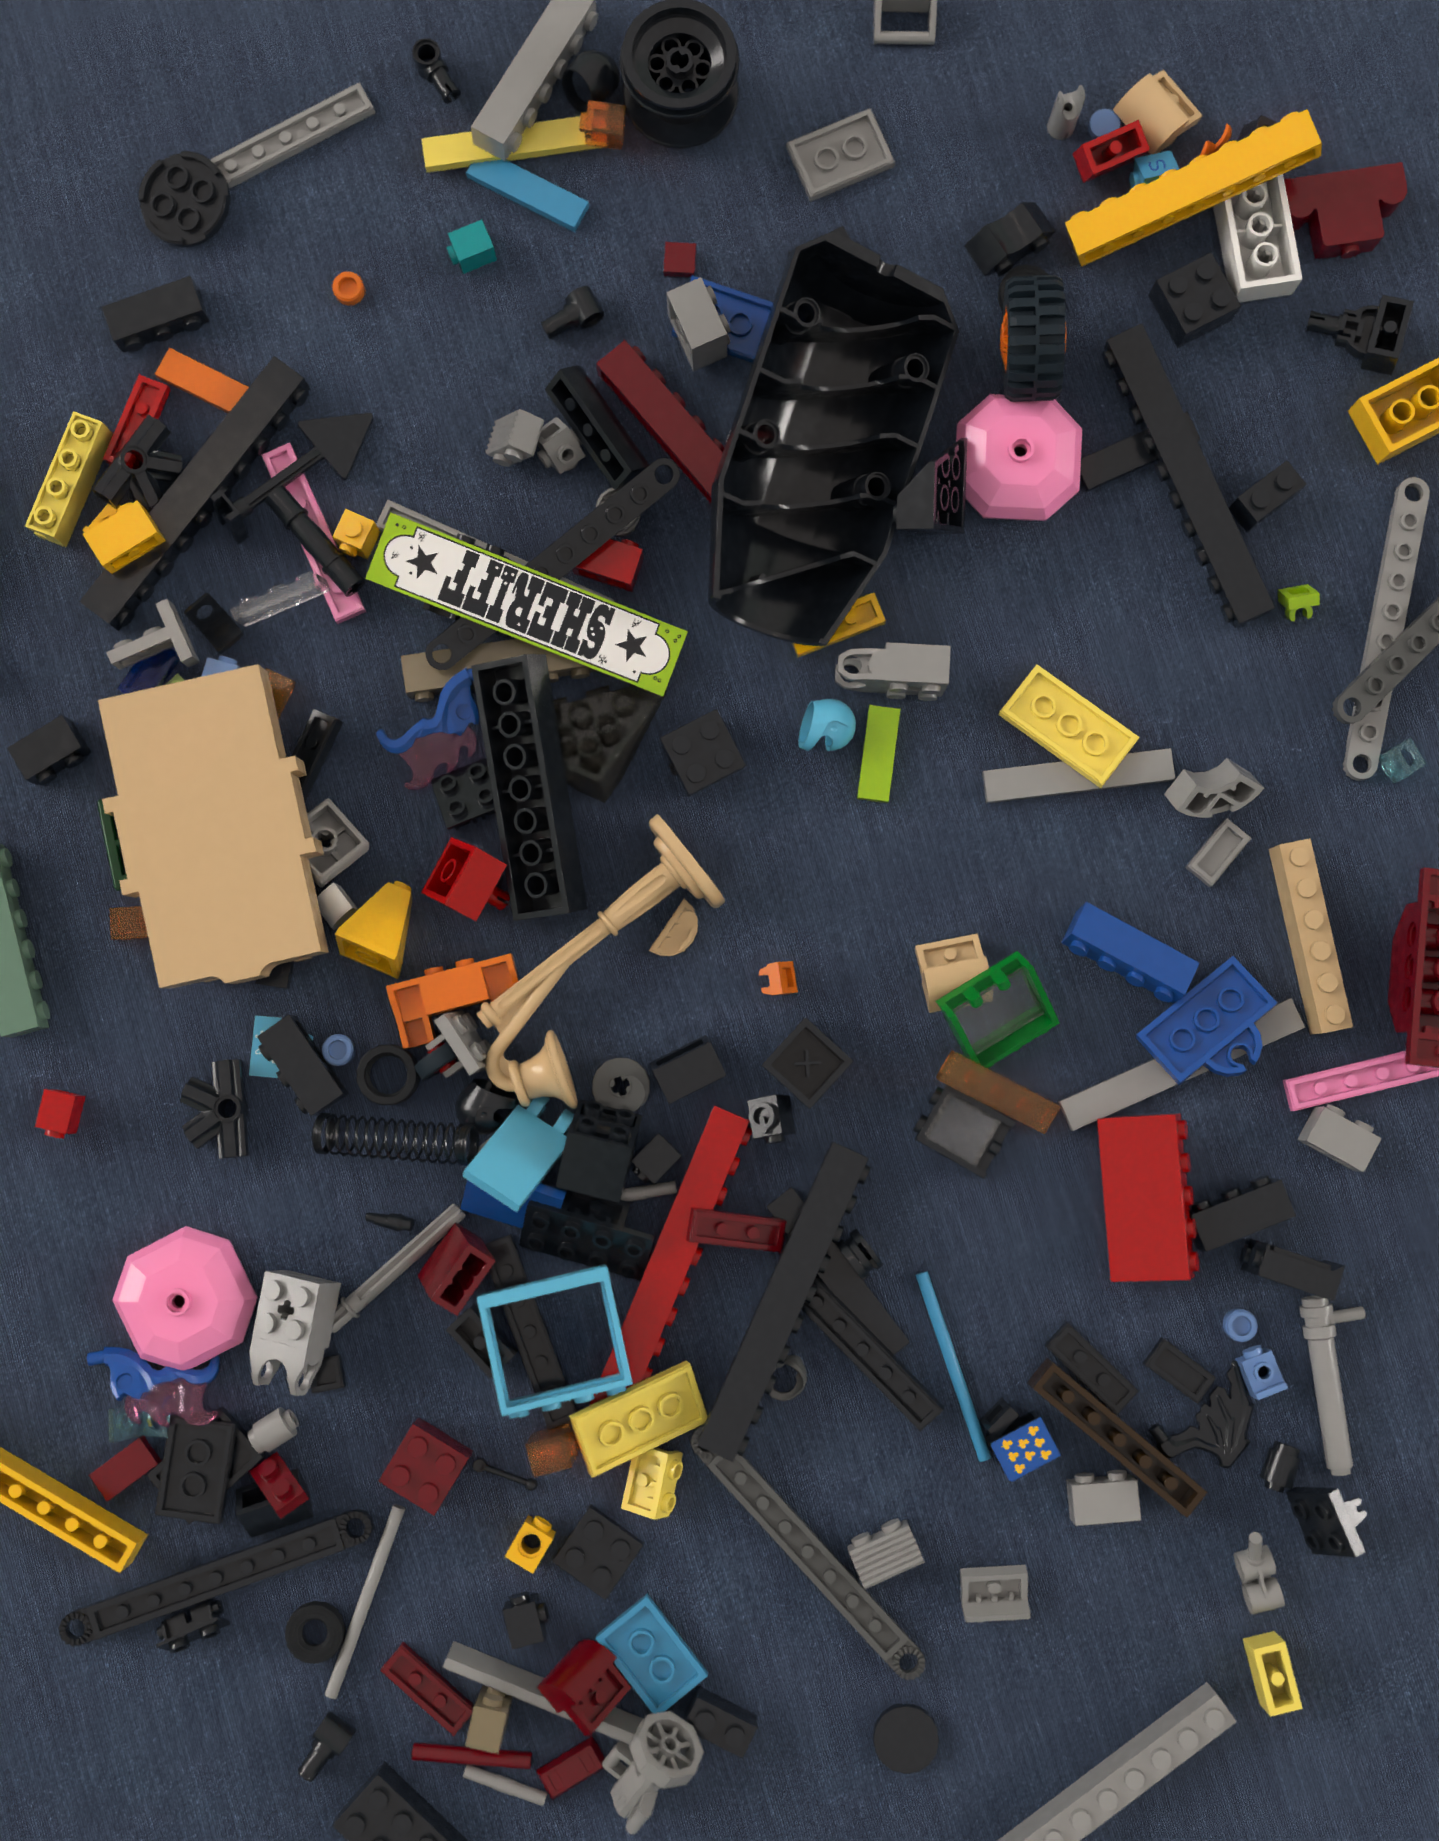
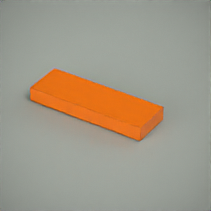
(200, 380)

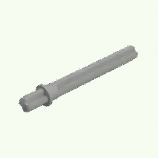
(396, 1266)

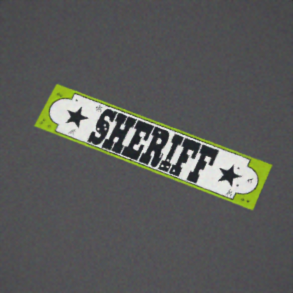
(526, 604)

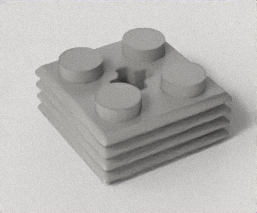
(345, 845)

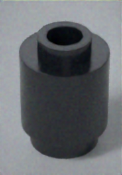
(1280, 1466)

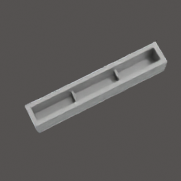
(532, 75)

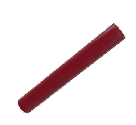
(471, 1756)

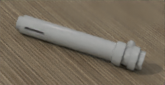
(1320, 1334)

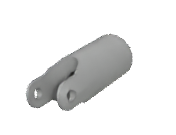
(1066, 113)

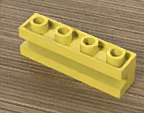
(69, 479)

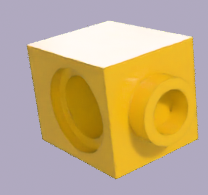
(522, 1554)

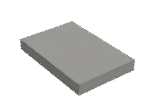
(840, 154)

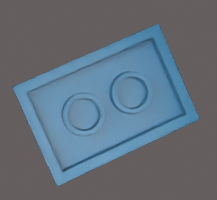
(652, 1655)

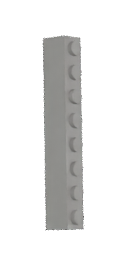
(1128, 1770)

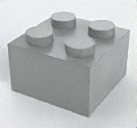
(697, 323)

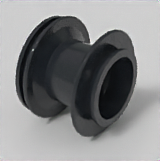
(669, 48)

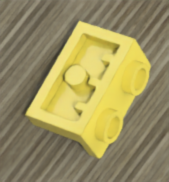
(653, 1483)

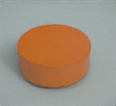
(348, 288)

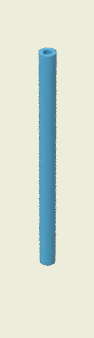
(953, 1366)

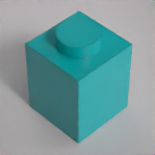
(471, 247)

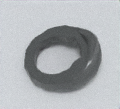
(801, 1377)

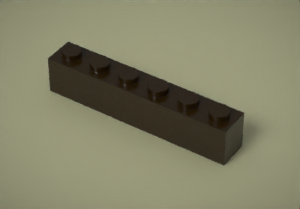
(1117, 1437)

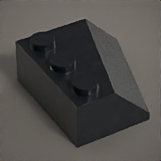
(936, 495)

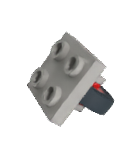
(462, 1045)

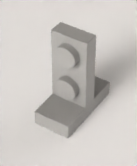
(156, 640)

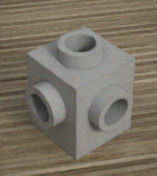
(559, 446)

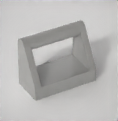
(905, 37)

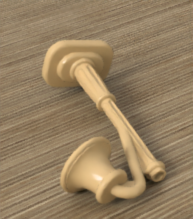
(548, 1070)

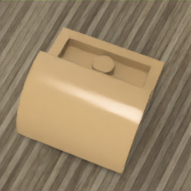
(1160, 109)
(948, 965)

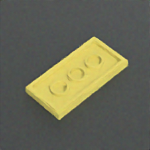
(1068, 726)
(639, 1418)

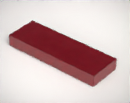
(736, 1230)
(428, 1688)

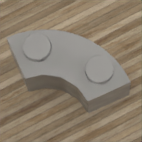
(1213, 791)

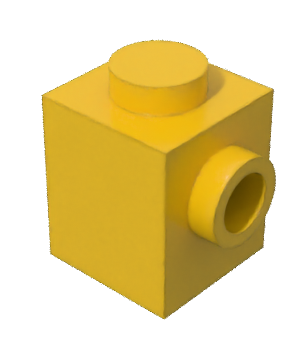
(356, 534)

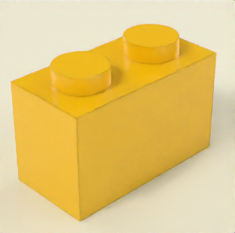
(123, 536)

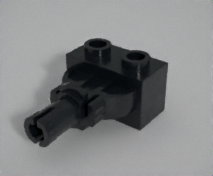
(1368, 333)

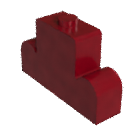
(1346, 207)

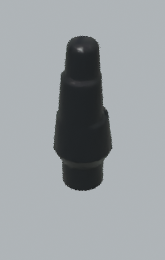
(392, 1221)

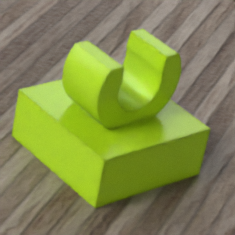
(1298, 597)

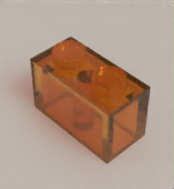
(552, 1450)

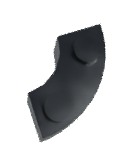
(1010, 239)

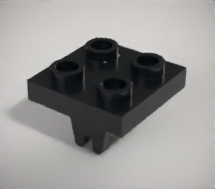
(1328, 1520)

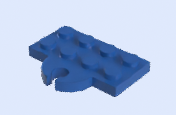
(1210, 1024)

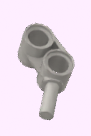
(1255, 1569)

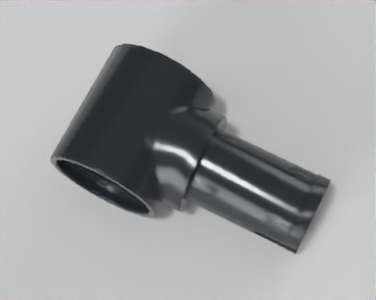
(434, 70)
(580, 310)
(328, 1741)

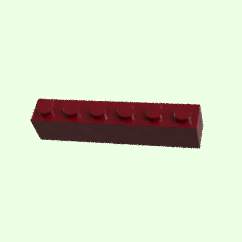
(662, 415)

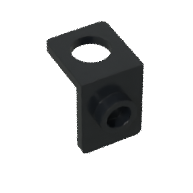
(217, 627)

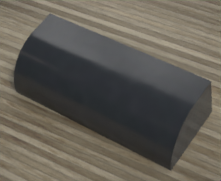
(596, 425)

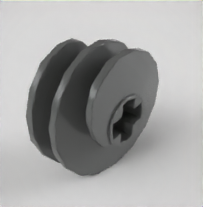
(628, 1069)

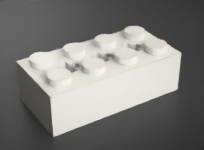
(1259, 242)

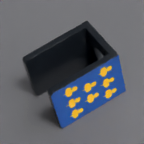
(1023, 1447)

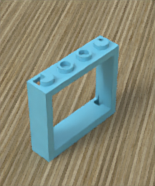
(581, 1391)

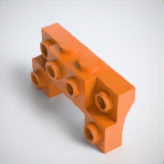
(447, 991)

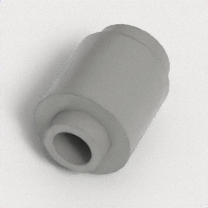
(273, 1430)

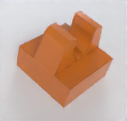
(781, 978)

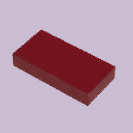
(125, 1468)

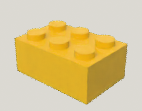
(1399, 412)

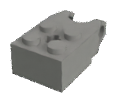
(897, 670)
(292, 1327)

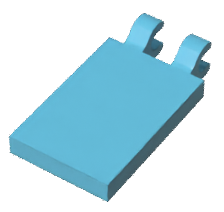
(519, 1154)

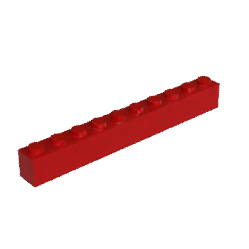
(673, 1254)

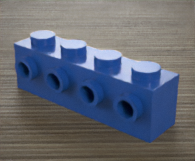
(1130, 953)

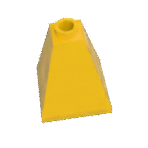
(379, 930)

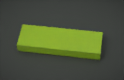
(878, 754)

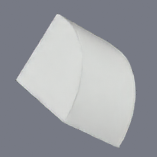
(335, 905)

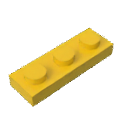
(862, 617)

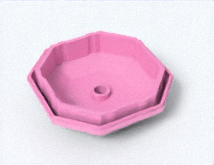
(1027, 485)
(214, 1291)

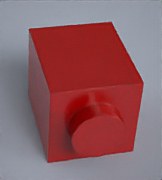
(59, 1112)

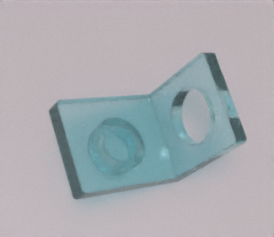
(1396, 766)
(123, 1428)

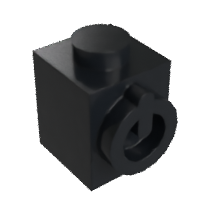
(771, 1118)

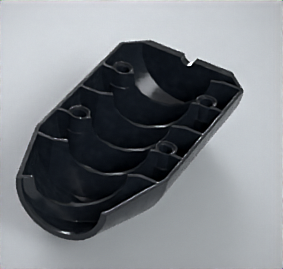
(825, 439)

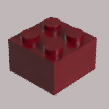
(425, 1466)

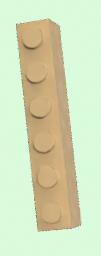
(1310, 937)

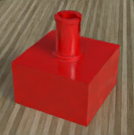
(466, 880)

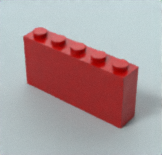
(1147, 1198)

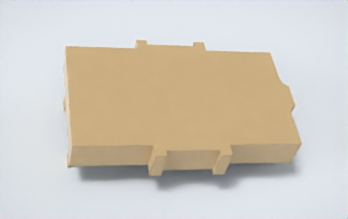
(213, 828)

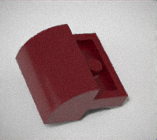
(585, 1685)

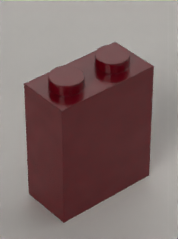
(456, 1268)

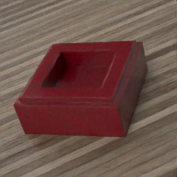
(679, 259)

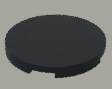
(184, 199)

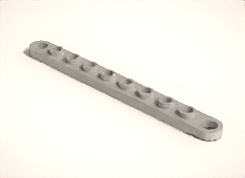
(1388, 616)

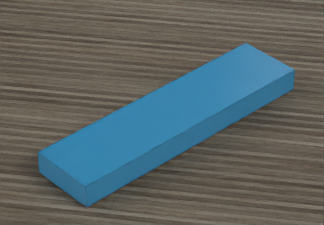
(530, 191)

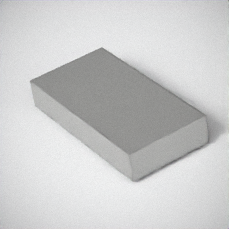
(1218, 852)

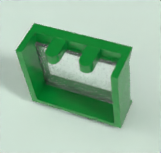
(998, 1010)

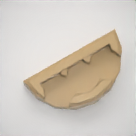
(678, 932)

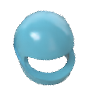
(828, 719)

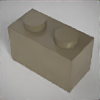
(489, 1720)

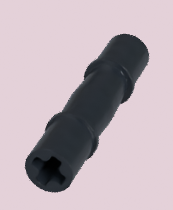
(315, 541)

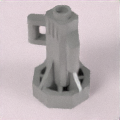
(653, 1764)

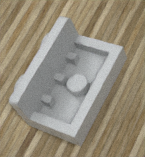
(994, 1593)

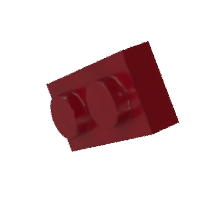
(278, 1485)

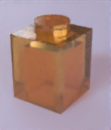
(604, 124)

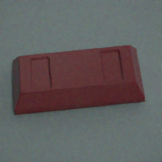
(571, 1767)

